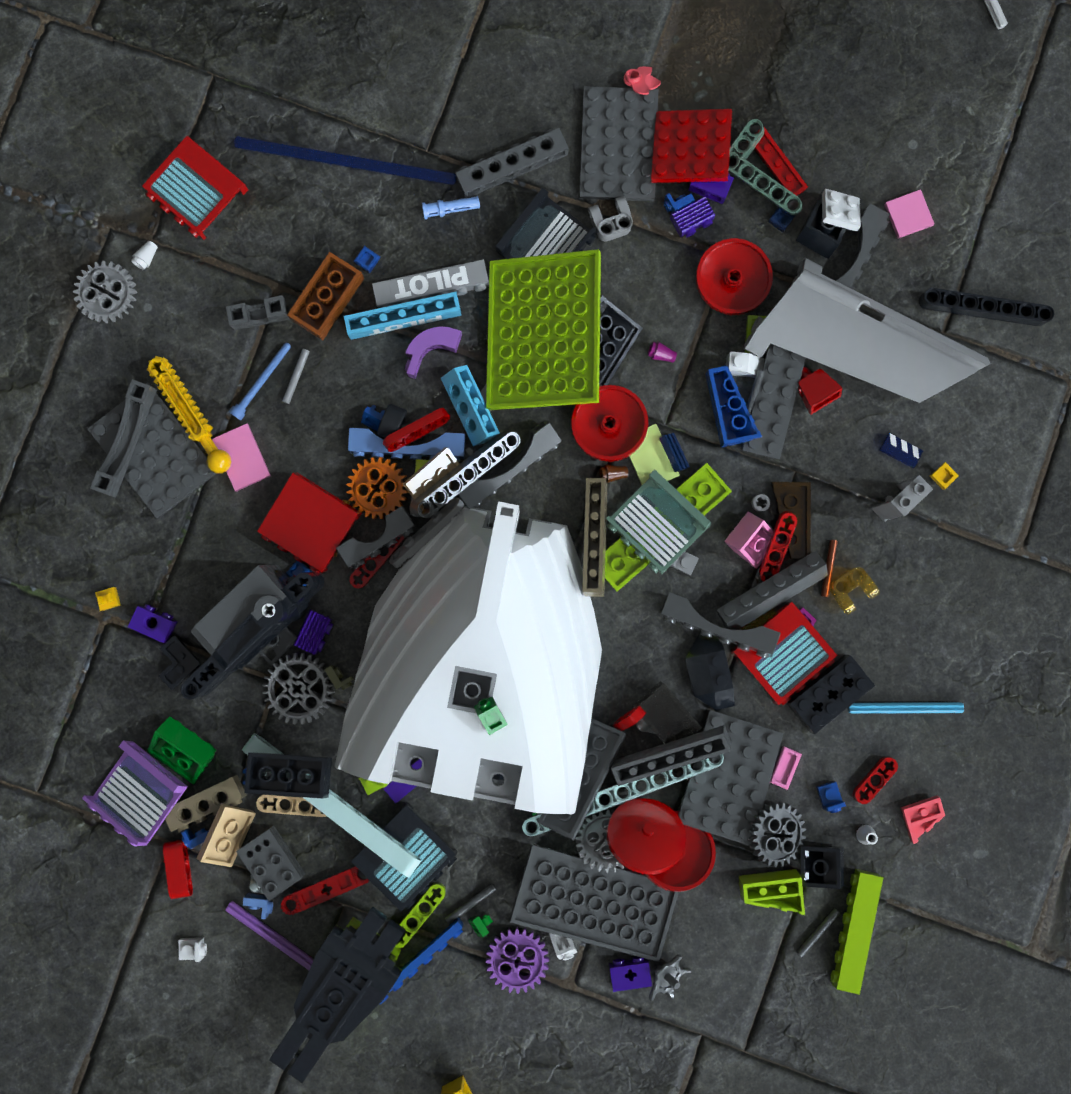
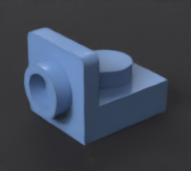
(255, 901)

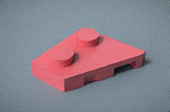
(922, 816)

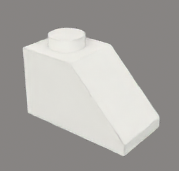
(744, 364)

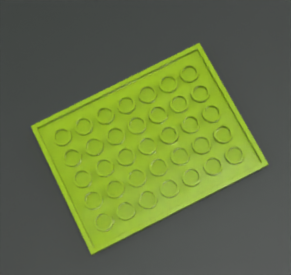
(544, 331)

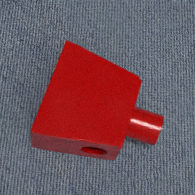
(817, 389)

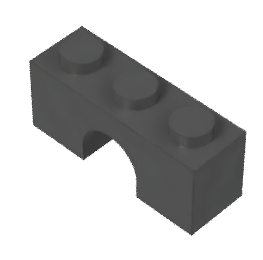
(246, 316)

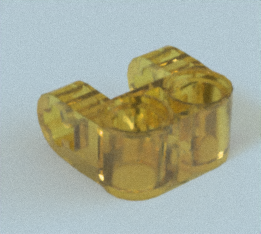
(850, 584)

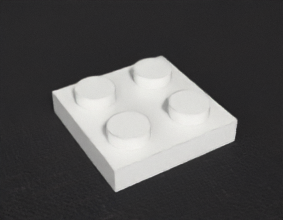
(841, 210)

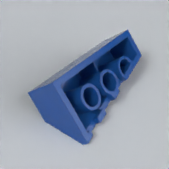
(729, 409)

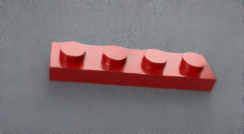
(779, 164)

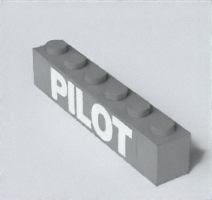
(432, 283)

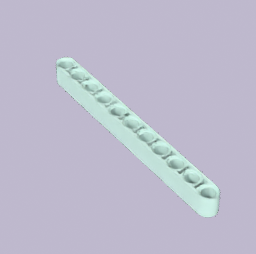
(633, 793)
(351, 820)

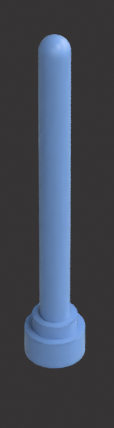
(239, 409)

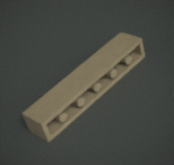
(595, 537)

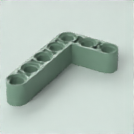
(757, 175)

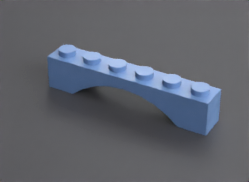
(366, 442)

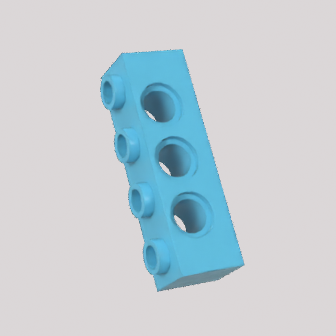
(470, 405)

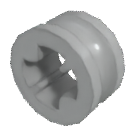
(759, 508)

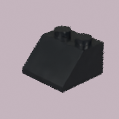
(822, 866)

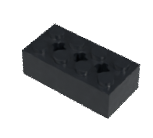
(842, 696)
(278, 784)

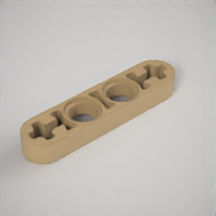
(294, 806)

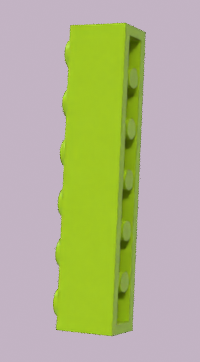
(857, 931)

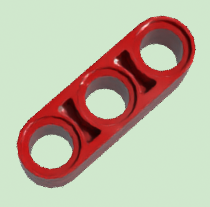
(177, 869)

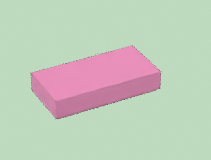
(785, 767)

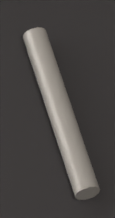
(296, 375)

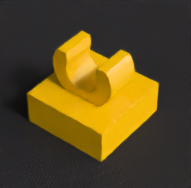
(944, 475)
(108, 599)

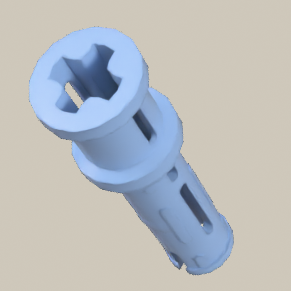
(441, 208)

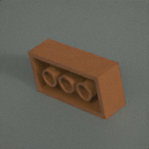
(326, 296)

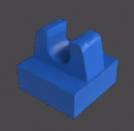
(372, 418)

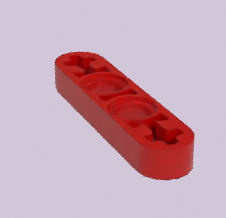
(416, 430)
(779, 547)
(380, 561)

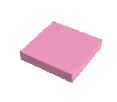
(909, 214)

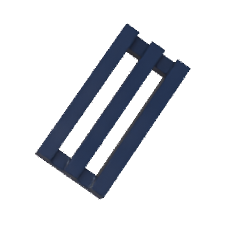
(674, 452)

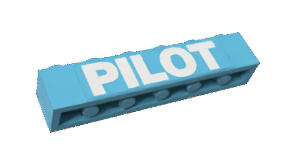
(402, 315)

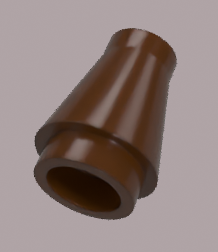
(613, 473)

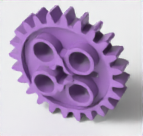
(512, 977)

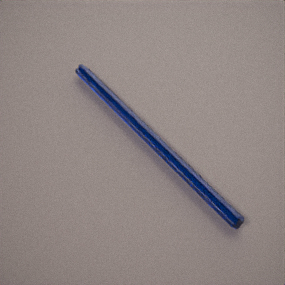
(345, 160)

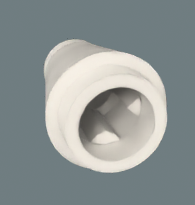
(144, 255)
(863, 833)

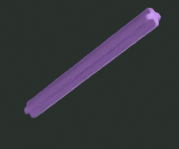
(269, 934)

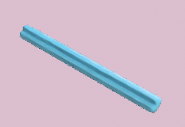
(907, 707)

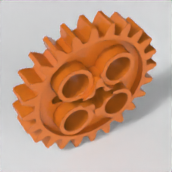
(364, 477)

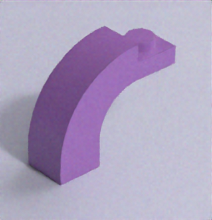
(428, 340)

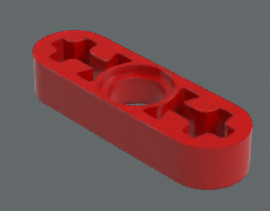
(629, 718)
(883, 780)

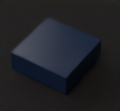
(781, 219)

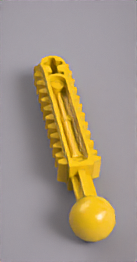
(218, 459)

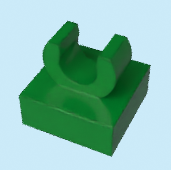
(479, 924)

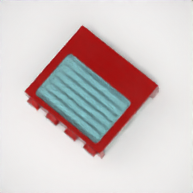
(193, 186)
(796, 659)

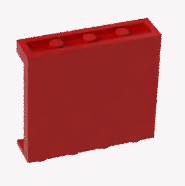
(308, 522)

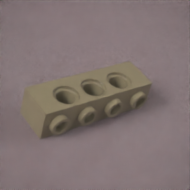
(231, 787)

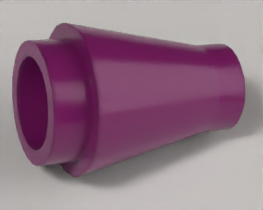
(660, 352)

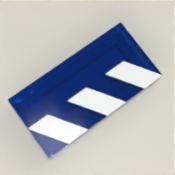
(901, 450)

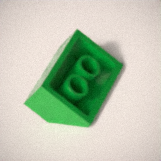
(181, 750)

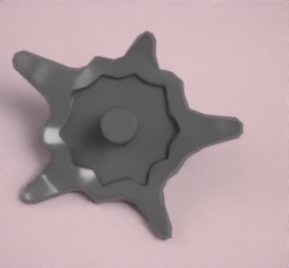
(667, 978)

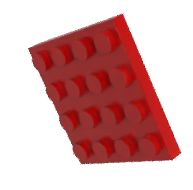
(691, 146)

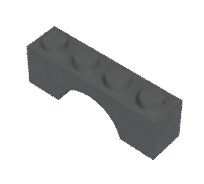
(397, 525)

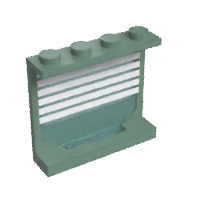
(658, 523)

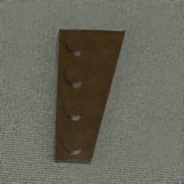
(796, 499)

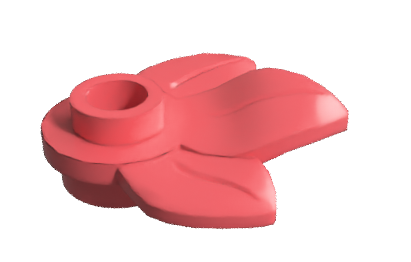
(641, 80)

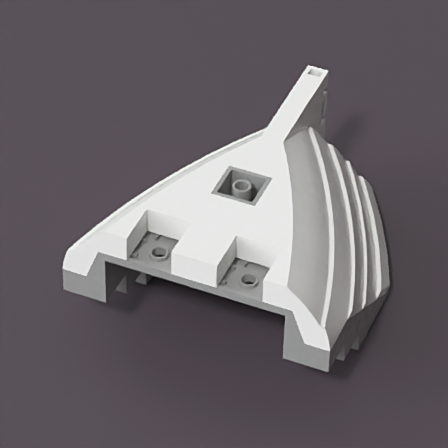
(469, 623)

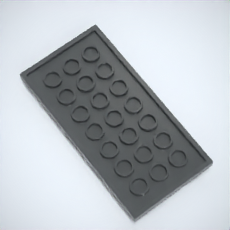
(591, 906)

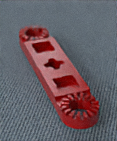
(313, 894)

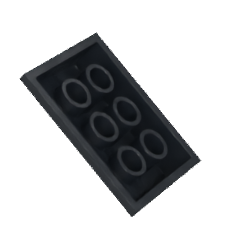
(616, 338)

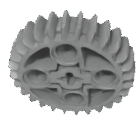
(290, 685)

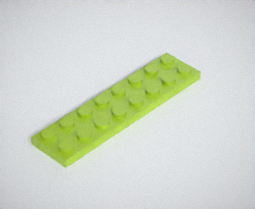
(702, 490)

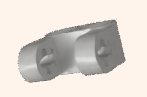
(612, 222)

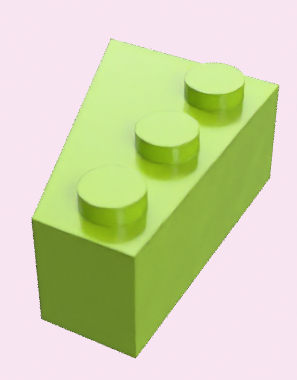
(774, 890)

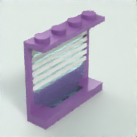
(136, 795)

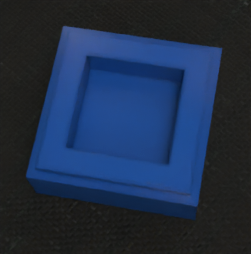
(367, 259)

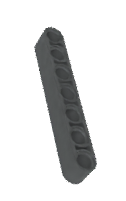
(488, 460)

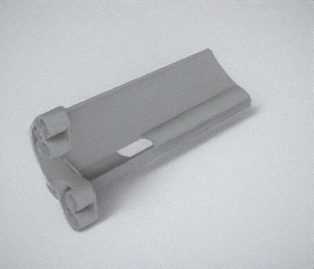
(825, 325)

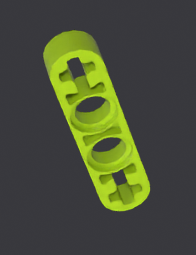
(420, 916)

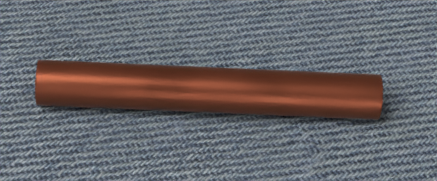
(830, 564)

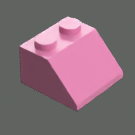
(750, 539)

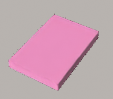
(247, 461)

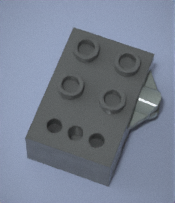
(270, 864)

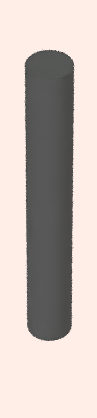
(755, 388)
(471, 903)
(818, 932)

